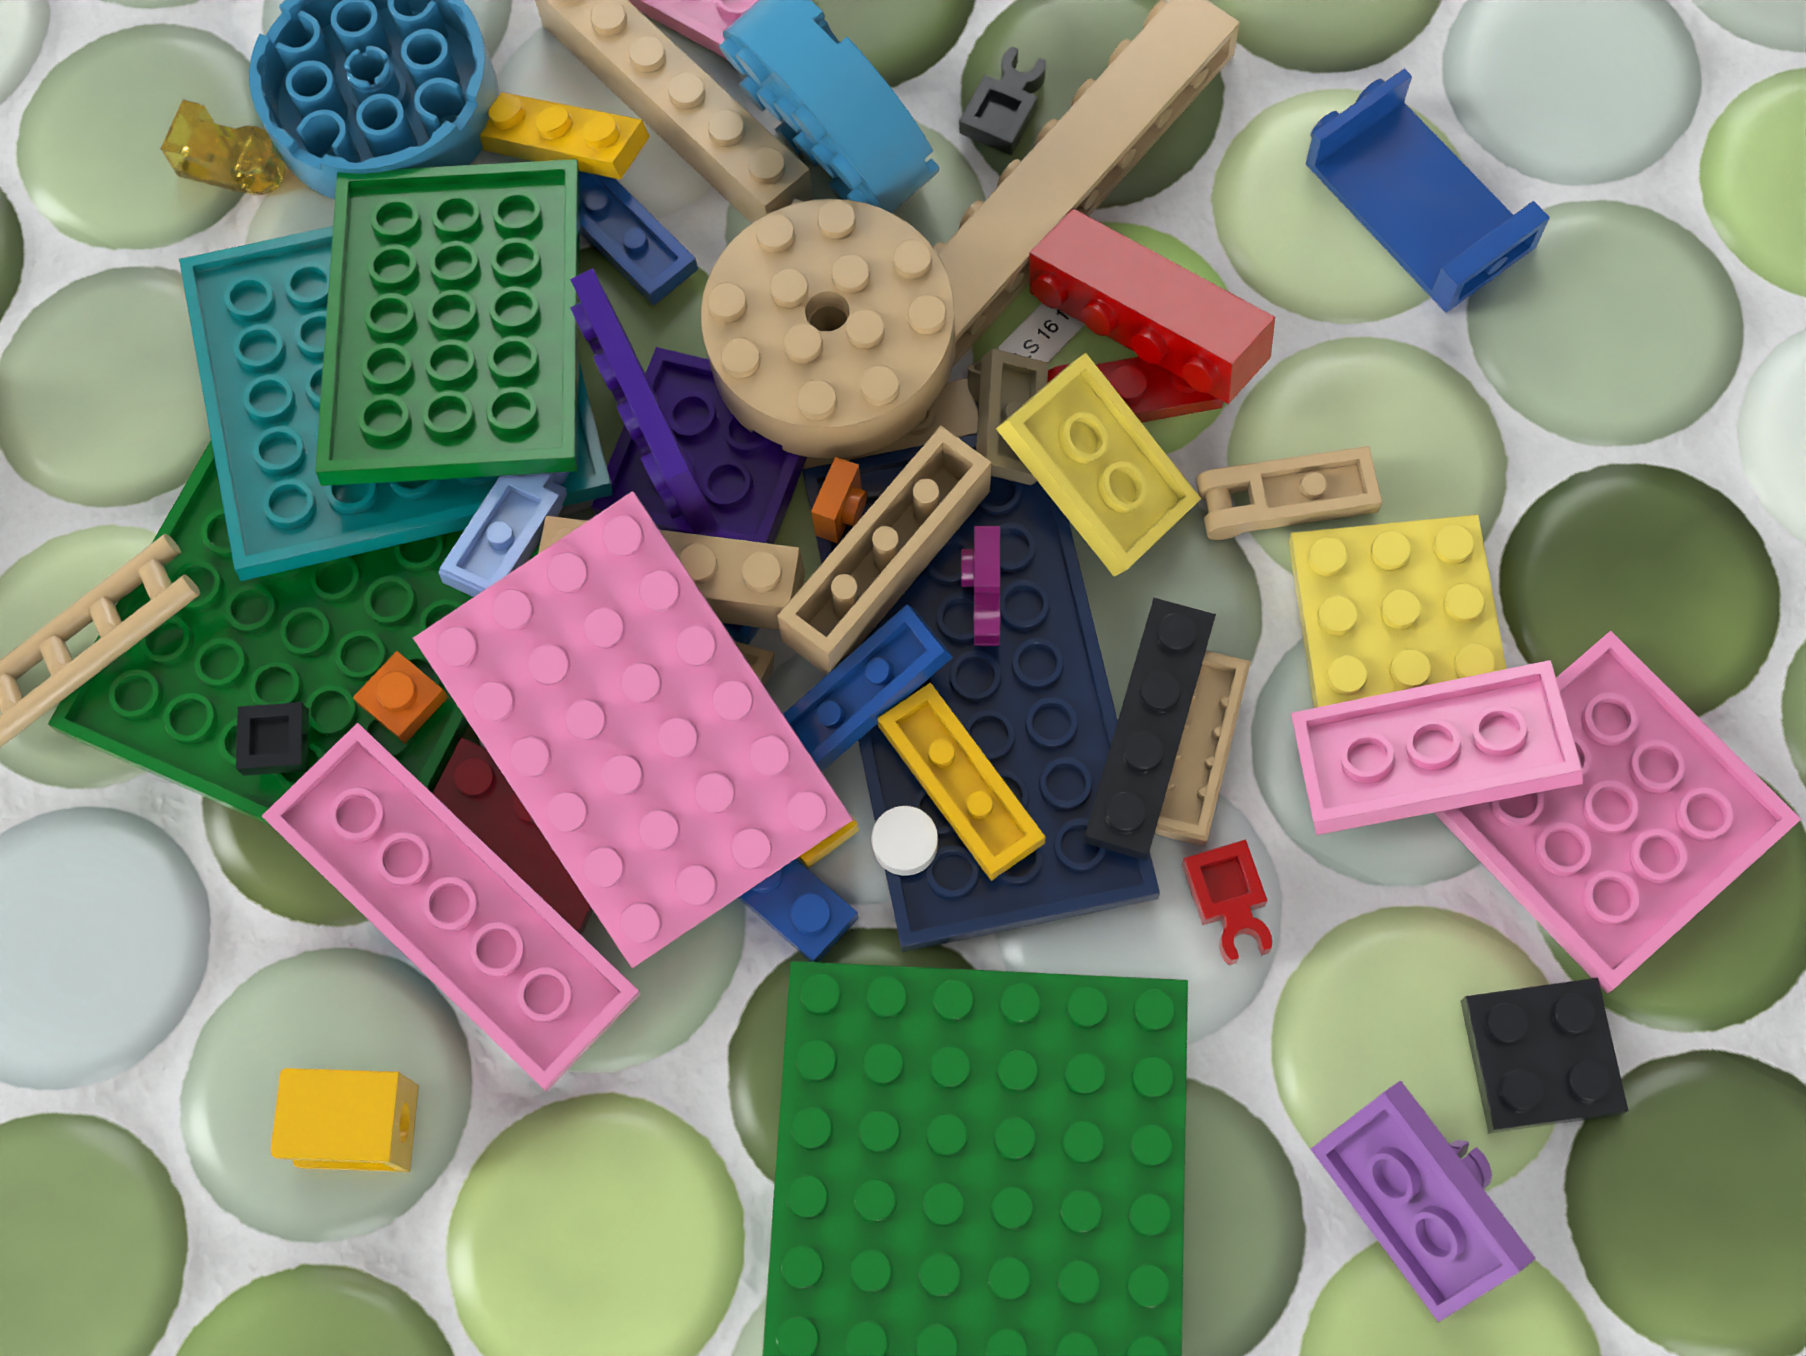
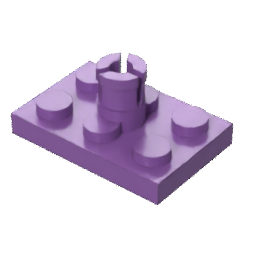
(1424, 1201)

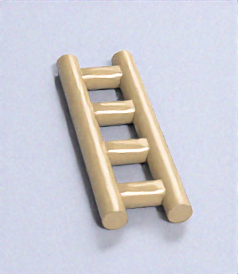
(115, 635)

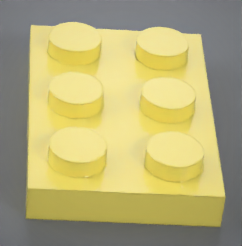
(1099, 464)

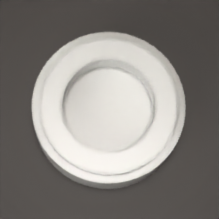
(904, 840)

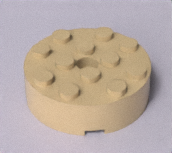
(841, 269)

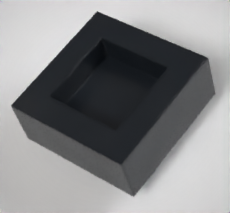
(272, 739)

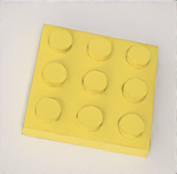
(1394, 606)

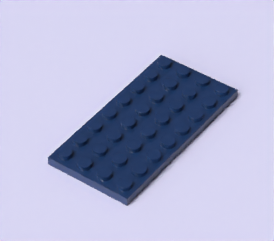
(1029, 705)

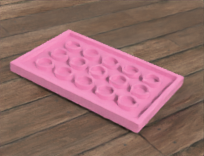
(633, 729)

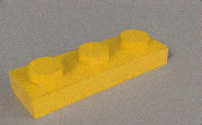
(557, 131)
(961, 781)

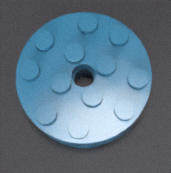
(372, 86)
(829, 102)

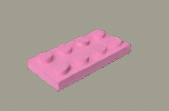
(1436, 748)

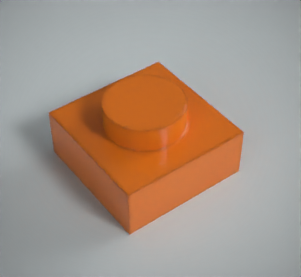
(839, 501)
(400, 697)

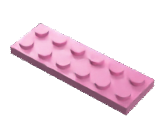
(452, 906)

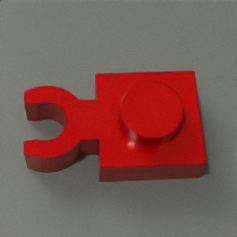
(1227, 890)

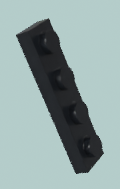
(1149, 729)

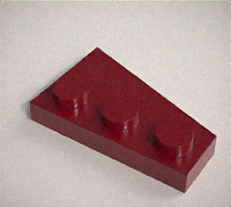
(490, 808)

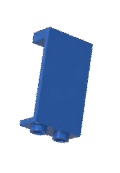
(1419, 195)

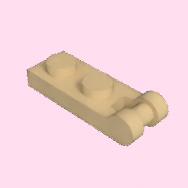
(1290, 491)

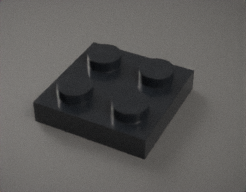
(1543, 1055)

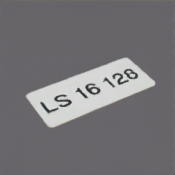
(1042, 334)

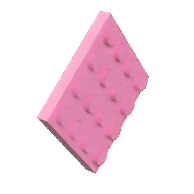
(1646, 835)

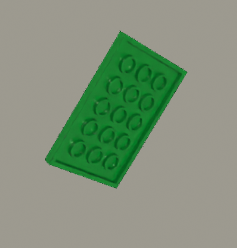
(452, 324)

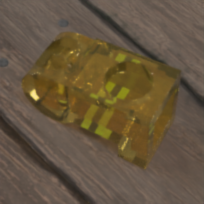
(221, 155)

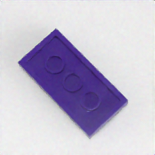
(638, 404)

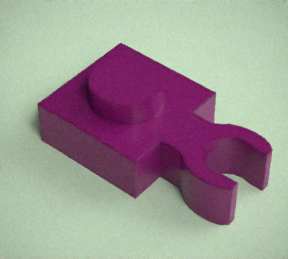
(982, 571)

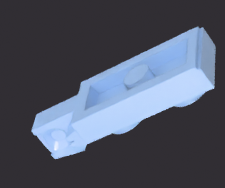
(503, 530)

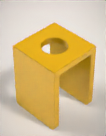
(345, 1119)

